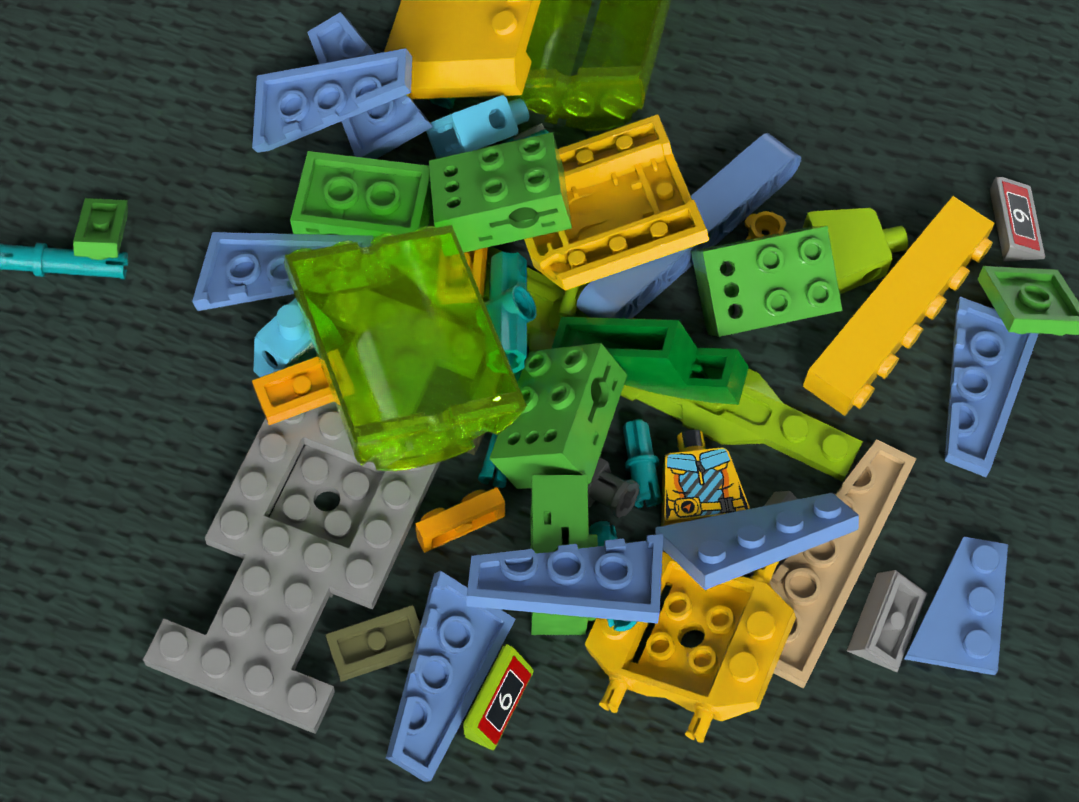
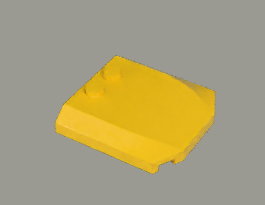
(465, 46)
(622, 204)

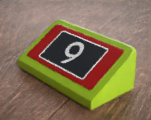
(497, 698)

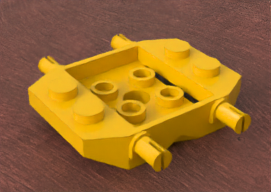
(721, 676)

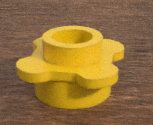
(764, 221)

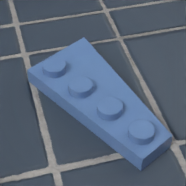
(320, 95)
(379, 128)
(252, 265)
(983, 384)
(750, 539)
(591, 582)
(444, 675)

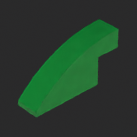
(661, 357)

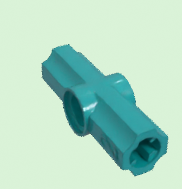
(510, 305)

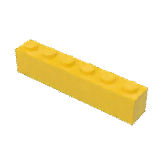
(898, 306)

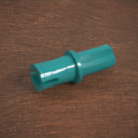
(642, 462)

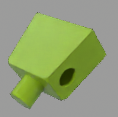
(858, 244)

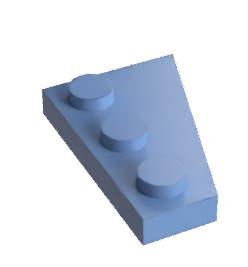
(966, 611)

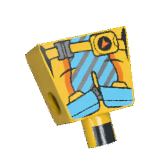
(699, 482)

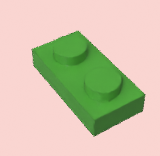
(100, 228)

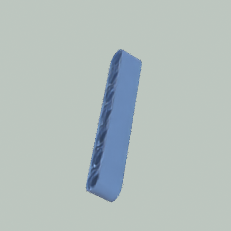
(722, 205)

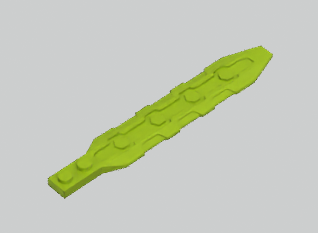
(756, 420)

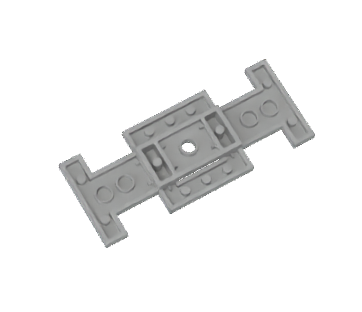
(292, 564)

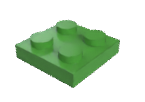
(1031, 300)

